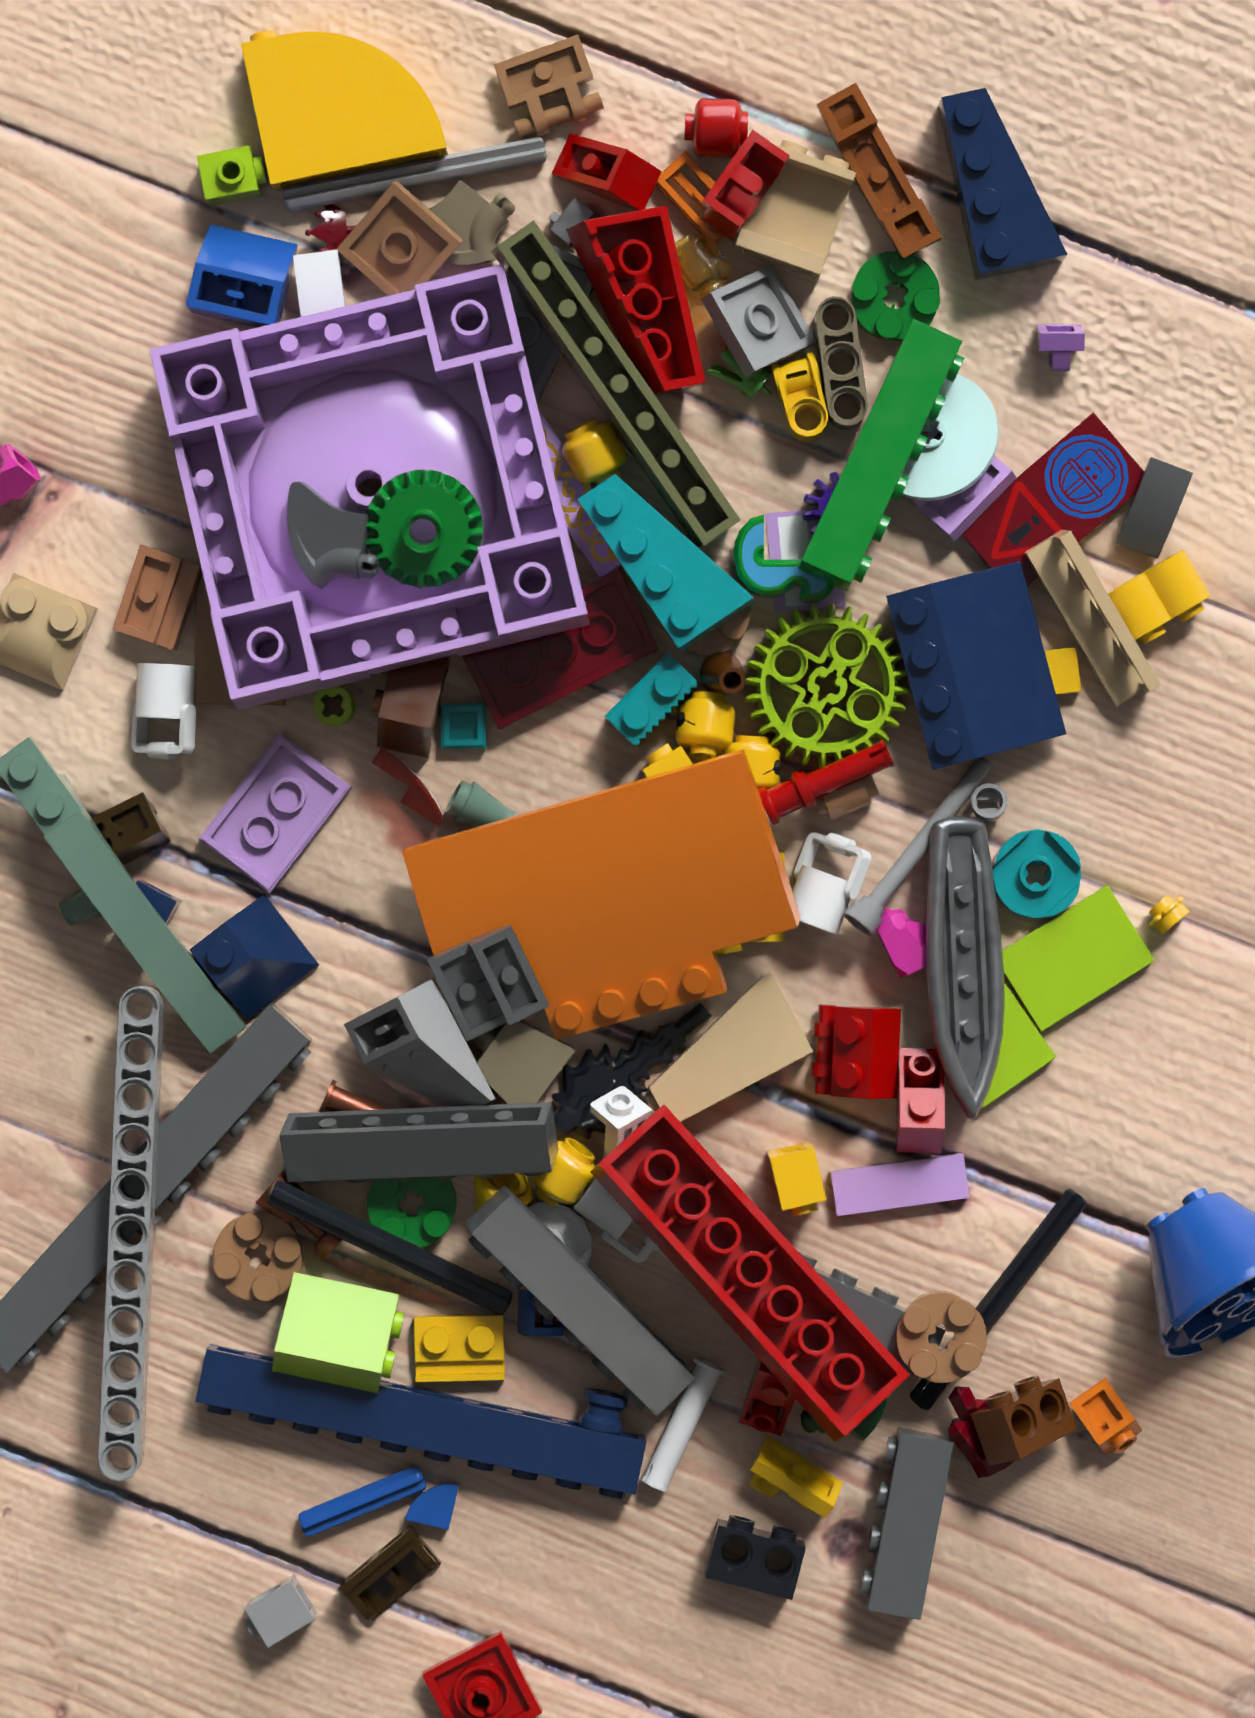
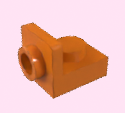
(1106, 1418)

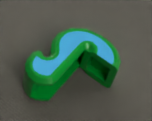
(772, 577)

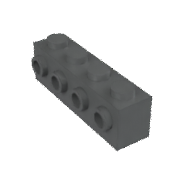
(908, 1523)

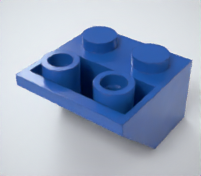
(241, 277)

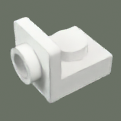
(621, 1114)

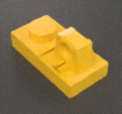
(783, 1469)

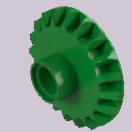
(430, 497)

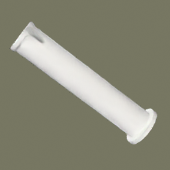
(682, 1424)

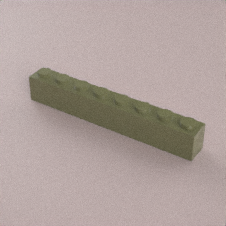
(615, 384)

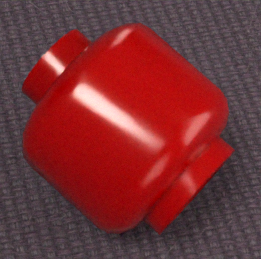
(716, 127)

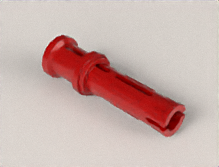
(804, 789)

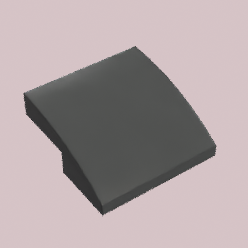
(488, 982)

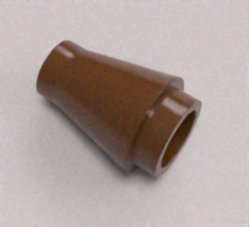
(714, 670)

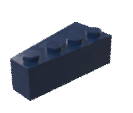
(996, 198)

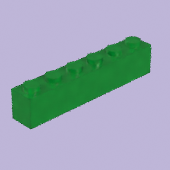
(880, 456)

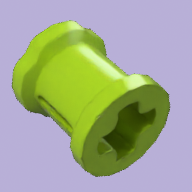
(347, 704)

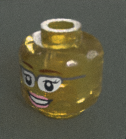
(702, 265)

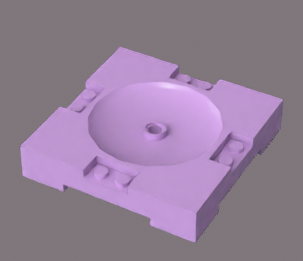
(352, 398)

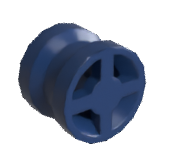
(603, 1411)

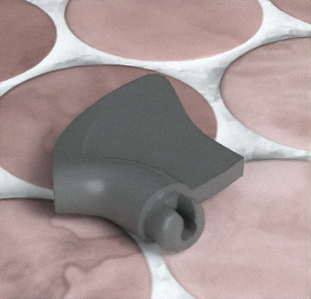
(327, 538)

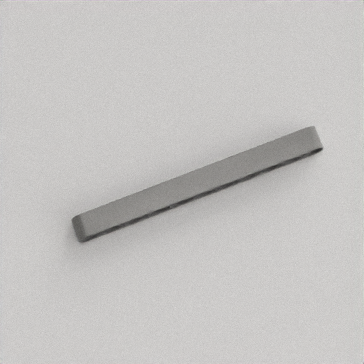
(122, 1253)

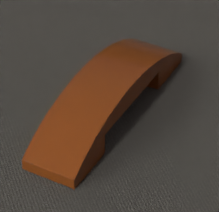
(878, 172)

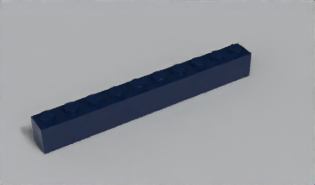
(425, 1421)

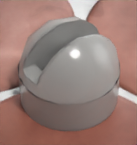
(989, 794)

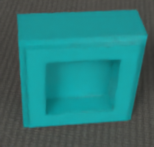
(463, 725)

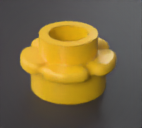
(1167, 913)

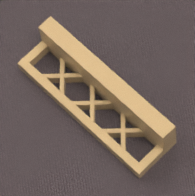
(1091, 617)

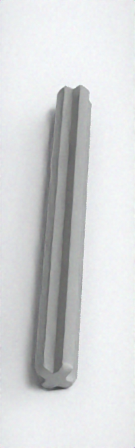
(415, 174)

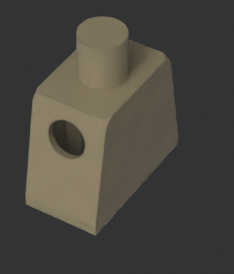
(521, 1061)

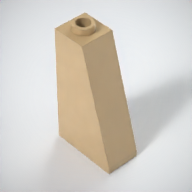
(735, 1051)

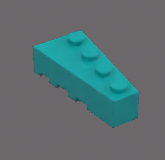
(670, 572)

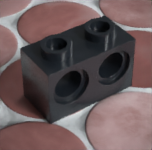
(751, 1569)

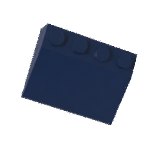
(976, 665)

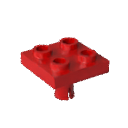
(482, 1683)

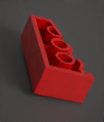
(643, 293)

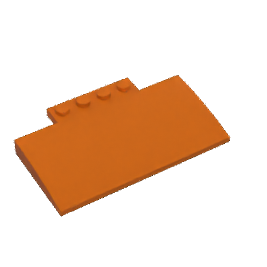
(616, 890)

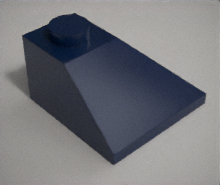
(254, 956)

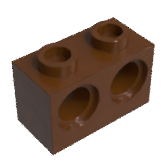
(1023, 1420)

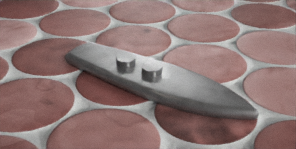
(964, 959)

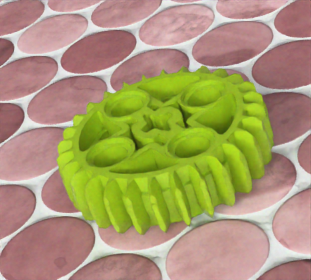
(782, 643)

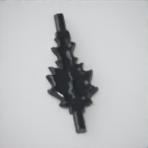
(603, 1073)

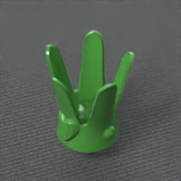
(748, 385)

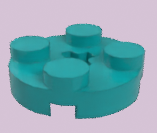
(1062, 873)

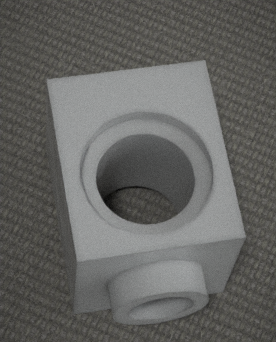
(279, 1612)

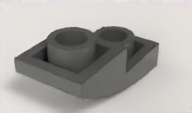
(1154, 508)

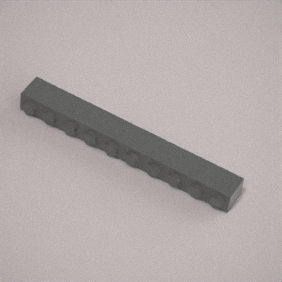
(184, 1141)

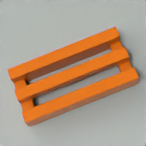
(673, 171)

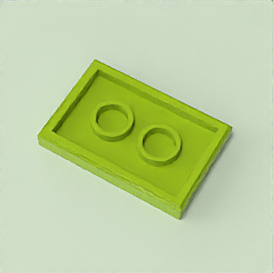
(1074, 958)

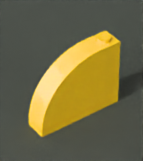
(335, 107)

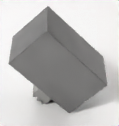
(572, 215)

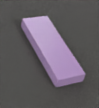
(899, 1184)

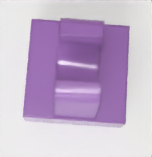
(1060, 341)

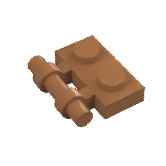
(544, 73)

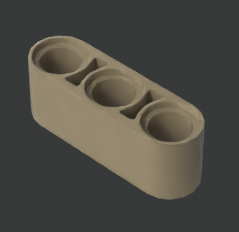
(845, 341)

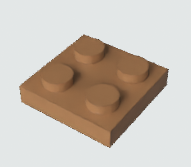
(399, 242)

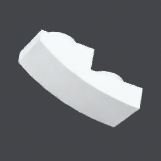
(318, 282)

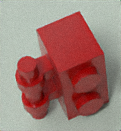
(857, 1051)

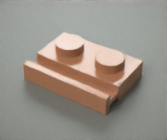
(158, 597)

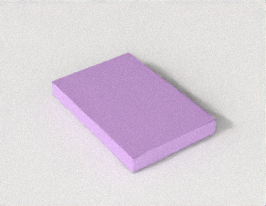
(275, 812)

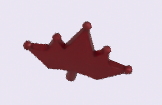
(333, 229)

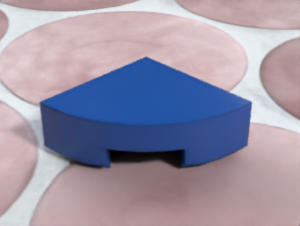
(434, 1506)

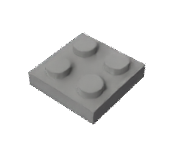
(758, 320)

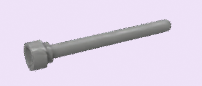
(867, 912)

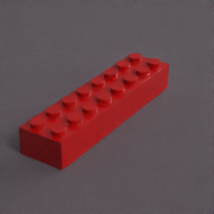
(750, 1273)

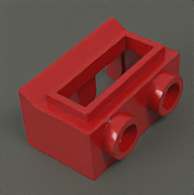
(743, 184)

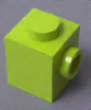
(231, 175)

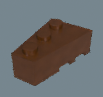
(410, 706)

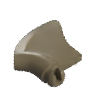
(474, 222)

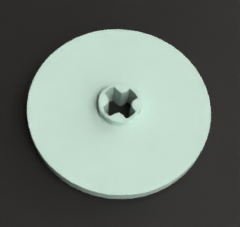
(965, 448)

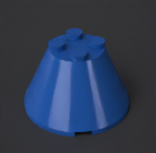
(1203, 1272)

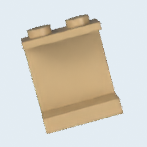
(798, 213)

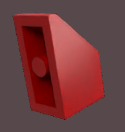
(607, 171)

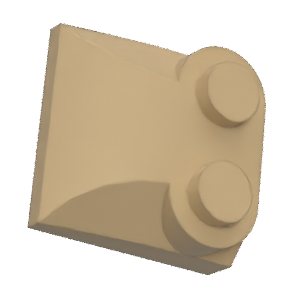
(41, 630)

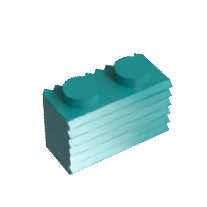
(651, 699)

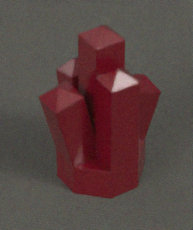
(965, 1435)

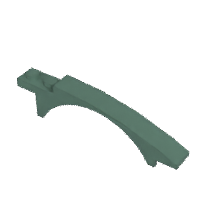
(111, 889)

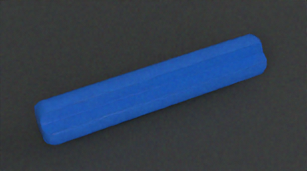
(362, 1501)

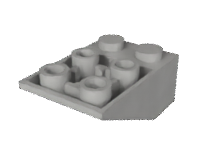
(420, 1050)

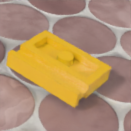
(459, 1347)

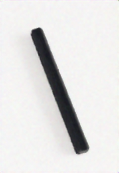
(389, 1247)
(1014, 1278)

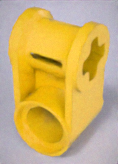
(801, 394)

